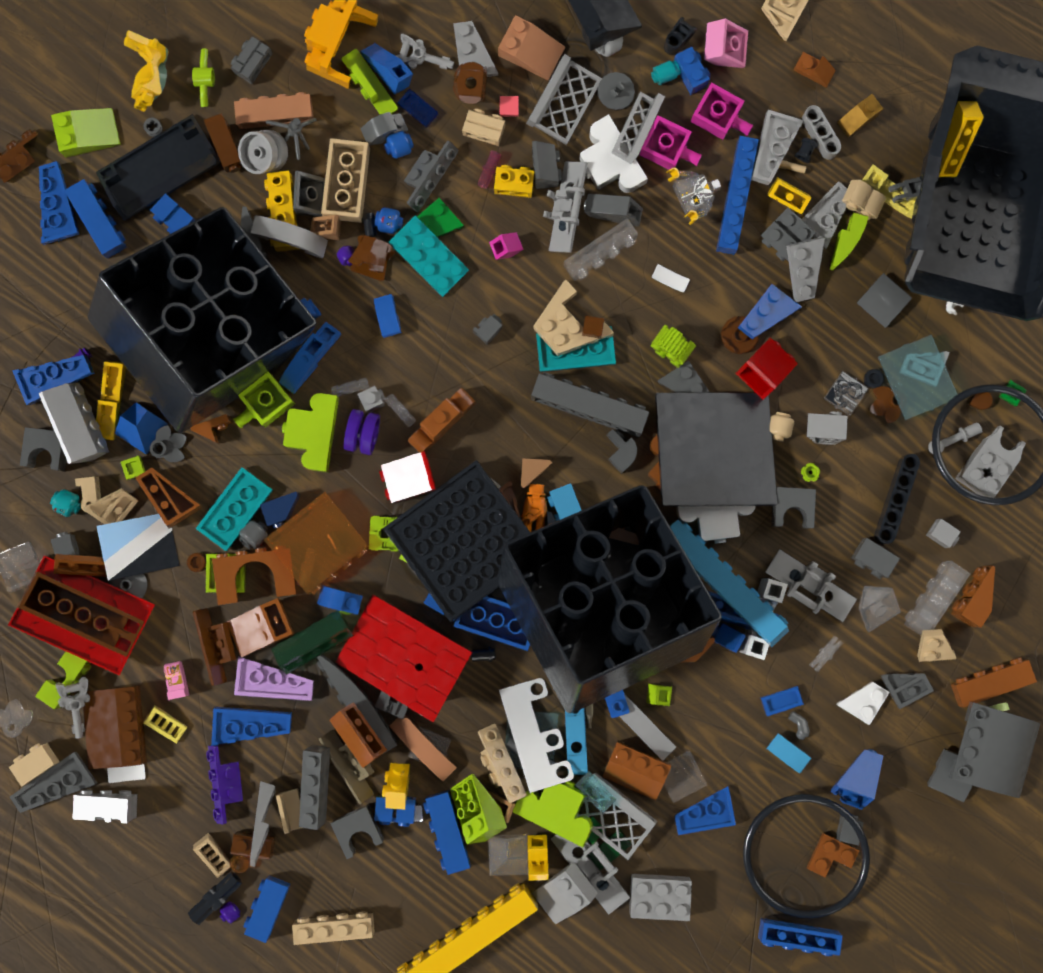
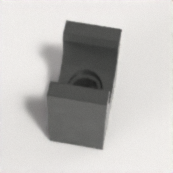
(37, 441)
(795, 498)
(355, 821)

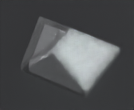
(877, 606)
(508, 855)

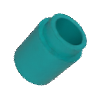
(665, 72)

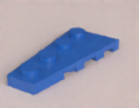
(247, 724)

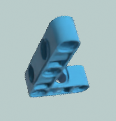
(576, 732)

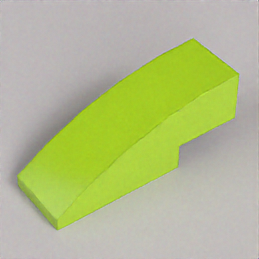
(848, 239)

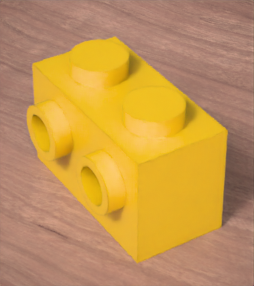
(514, 181)
(397, 785)

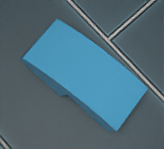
(789, 753)

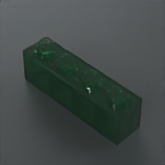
(312, 642)

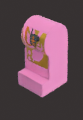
(175, 680)

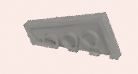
(774, 143)

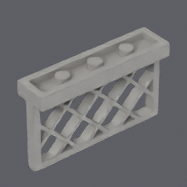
(549, 93)
(631, 809)

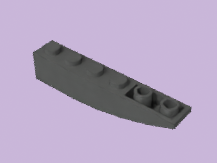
(351, 692)

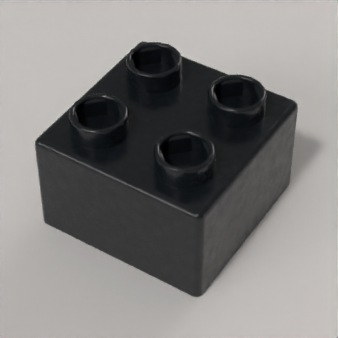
(603, 606)

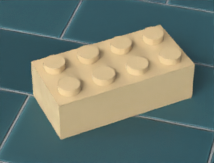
(346, 179)

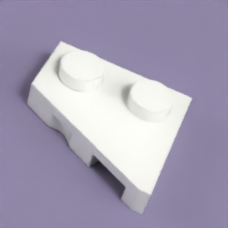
(865, 702)

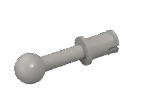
(964, 434)

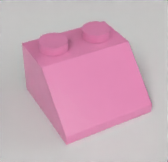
(726, 44)

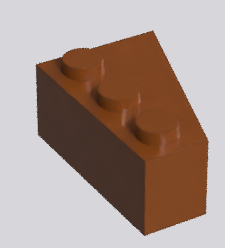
(166, 498)

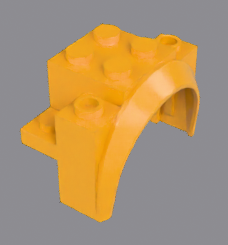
(327, 33)

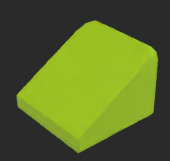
(659, 695)

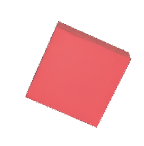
(509, 106)

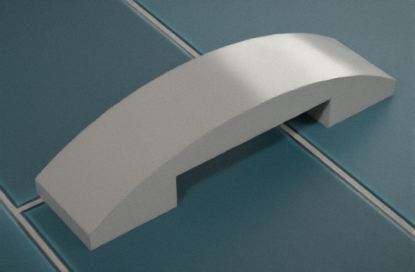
(289, 234)

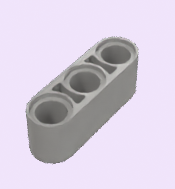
(821, 123)

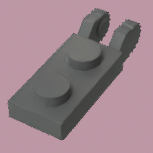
(910, 188)

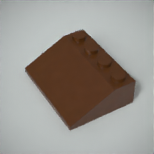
(114, 728)

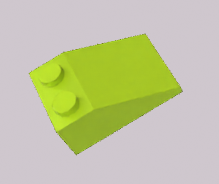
(85, 131)

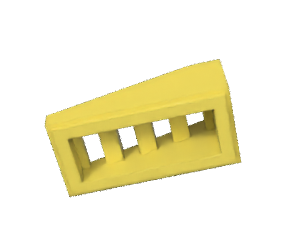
(154, 725)

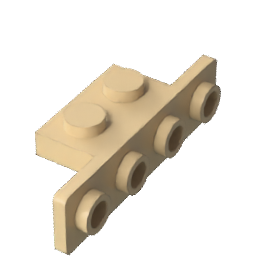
(500, 764)

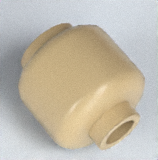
(781, 426)

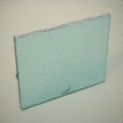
(918, 377)

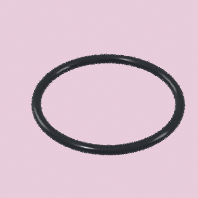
(937, 453)
(796, 912)

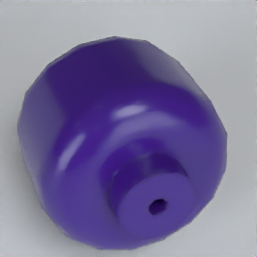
(344, 255)
(229, 912)

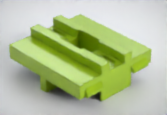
(375, 539)

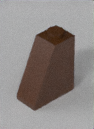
(224, 142)

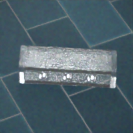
(937, 597)

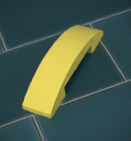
(878, 181)

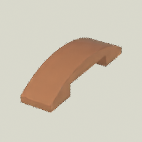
(423, 747)

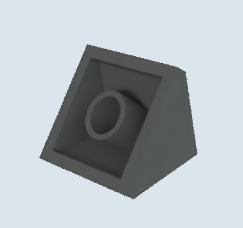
(308, 194)

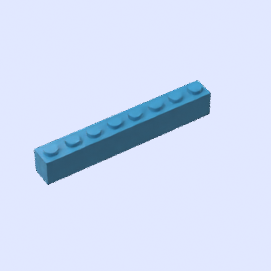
(730, 587)

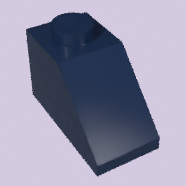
(279, 509)

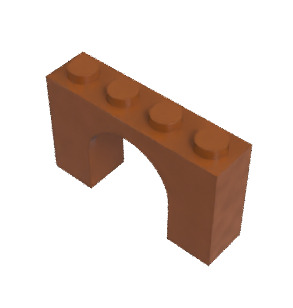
(227, 568)

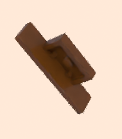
(16, 156)
(215, 644)

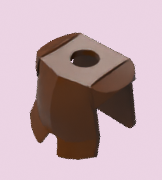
(460, 89)
(371, 257)

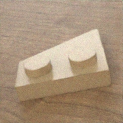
(112, 507)
(934, 646)

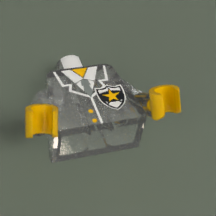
(693, 192)

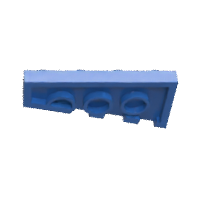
(56, 209)
(50, 375)

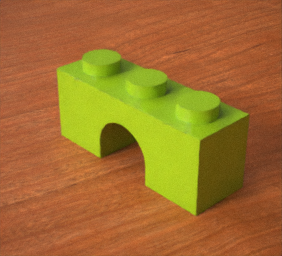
(74, 669)

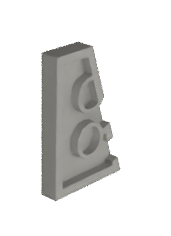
(827, 213)
(804, 267)

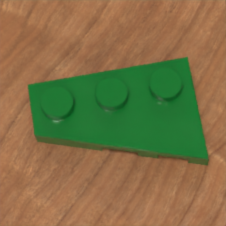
(439, 219)

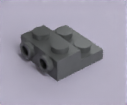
(785, 231)

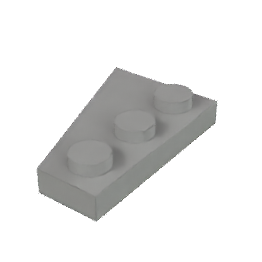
(471, 48)

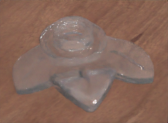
(14, 715)

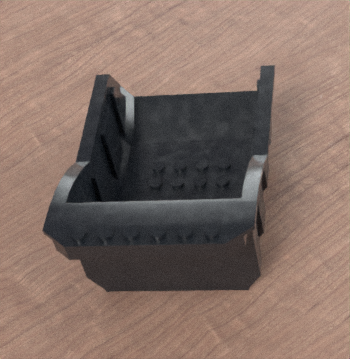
(983, 231)

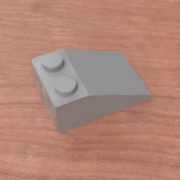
(565, 893)

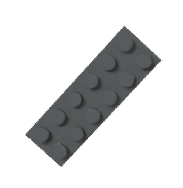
(589, 405)

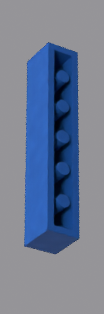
(737, 195)

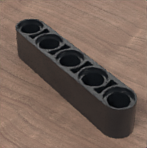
(903, 492)

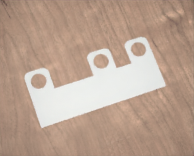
(527, 737)

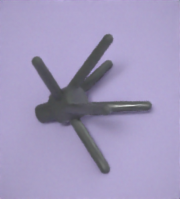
(294, 130)

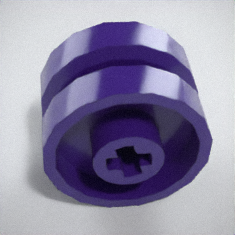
(361, 432)

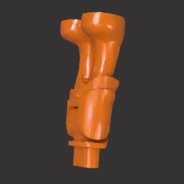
(535, 507)

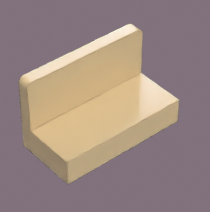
(289, 809)

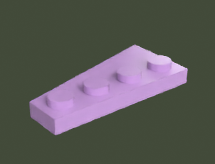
(268, 682)

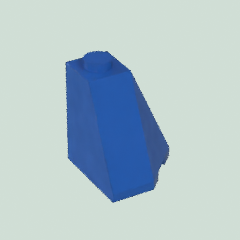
(860, 781)

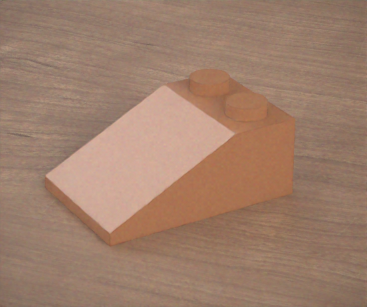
(530, 48)

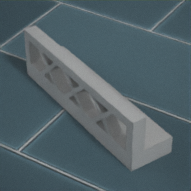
(644, 127)

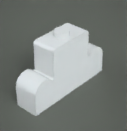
(606, 167)
(715, 521)

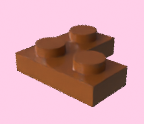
(829, 850)

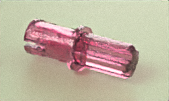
(489, 169)

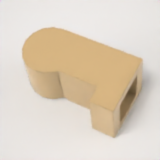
(90, 490)

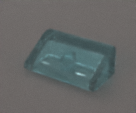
(595, 792)

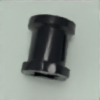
(806, 150)

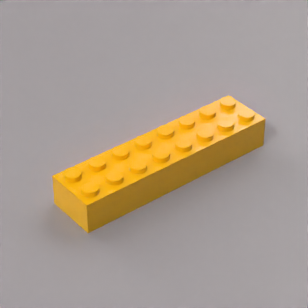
(474, 933)

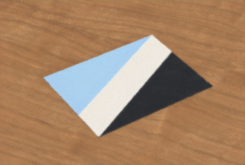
(137, 546)

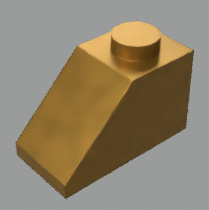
(860, 115)

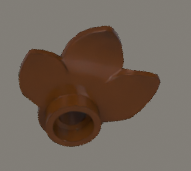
(884, 404)

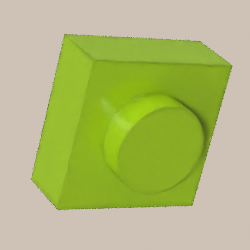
(133, 467)

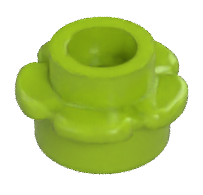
(815, 472)

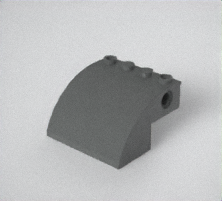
(995, 750)

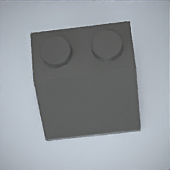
(545, 165)

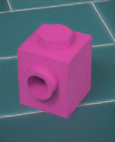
(506, 245)

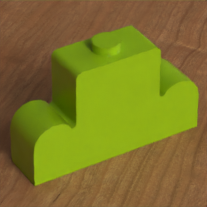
(313, 431)
(557, 811)

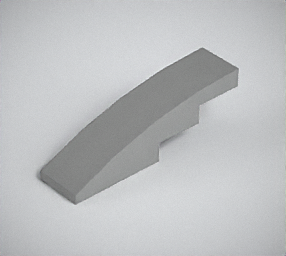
(647, 731)

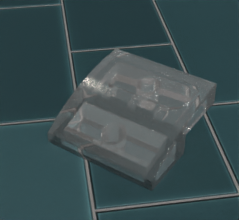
(18, 566)

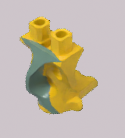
(151, 77)

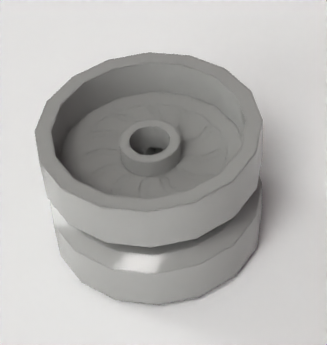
(262, 151)

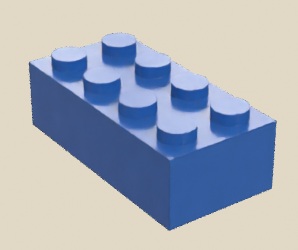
(494, 620)

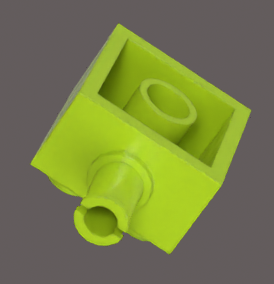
(264, 401)

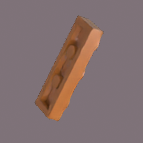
(79, 565)

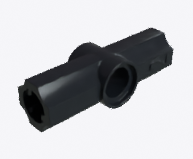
(215, 898)

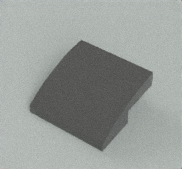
(884, 300)
(940, 778)

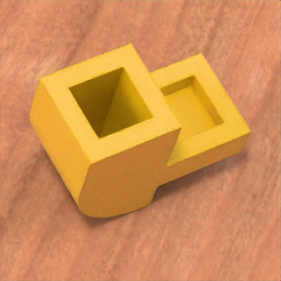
(537, 857)

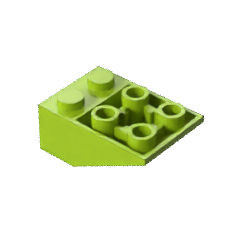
(477, 811)

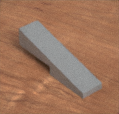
(261, 829)

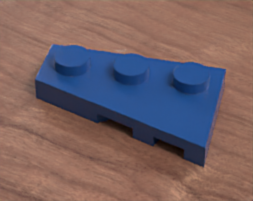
(768, 311)
(707, 814)

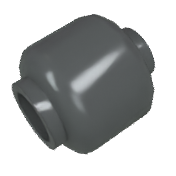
(253, 534)

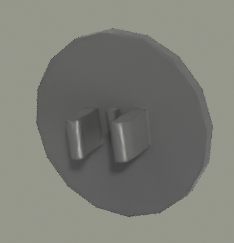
(616, 91)

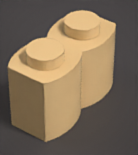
(863, 199)

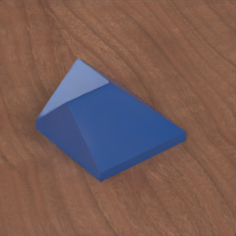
(139, 427)

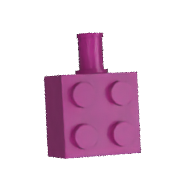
(720, 112)
(667, 144)

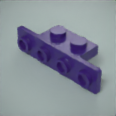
(225, 783)

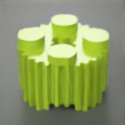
(672, 345)

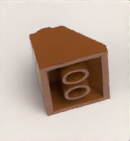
(636, 770)

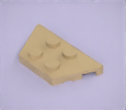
(783, 14)

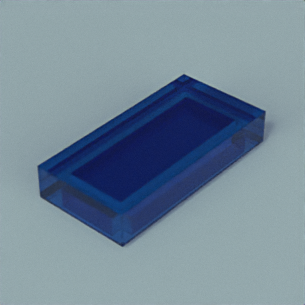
(418, 108)

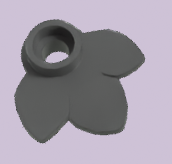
(171, 445)

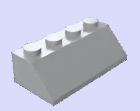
(74, 423)

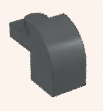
(381, 126)
(627, 451)

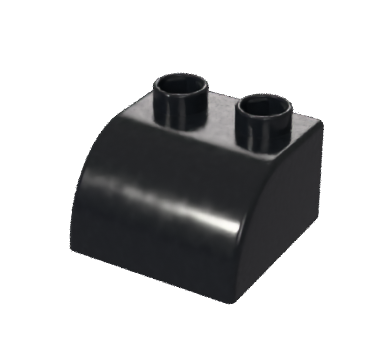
(198, 317)

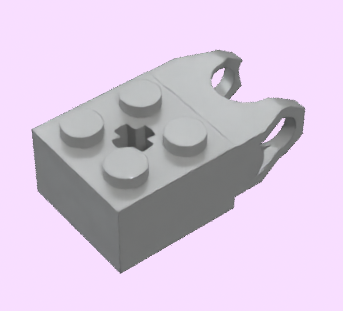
(995, 460)

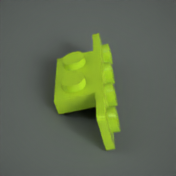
(369, 83)

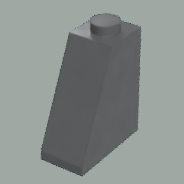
(613, 208)

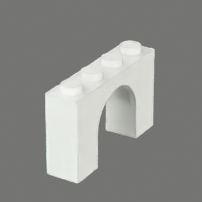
(773, 593)

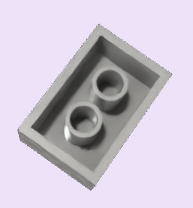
(660, 897)

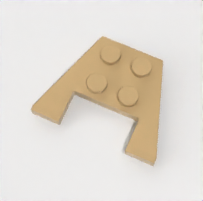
(560, 327)

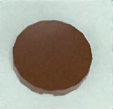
(735, 339)

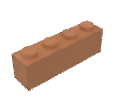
(279, 109)

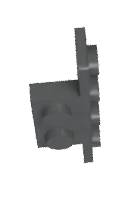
(427, 174)

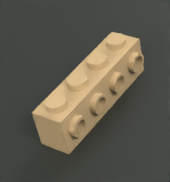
(333, 928)

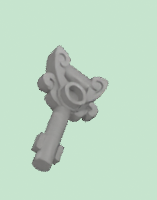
(419, 54)
(74, 702)

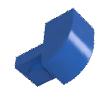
(339, 600)

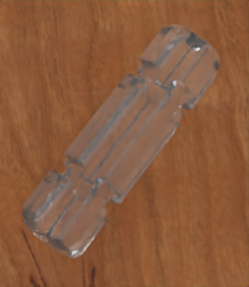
(350, 387)
(400, 410)

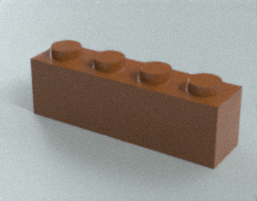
(993, 682)

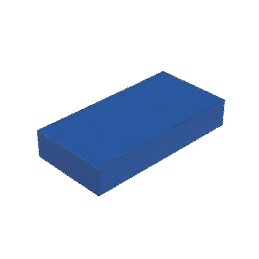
(782, 701)

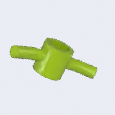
(203, 77)

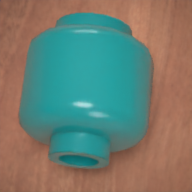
(65, 502)

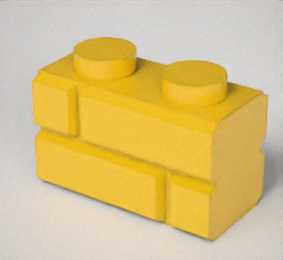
(789, 195)

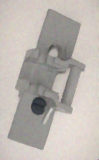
(566, 206)
(813, 579)
(609, 890)

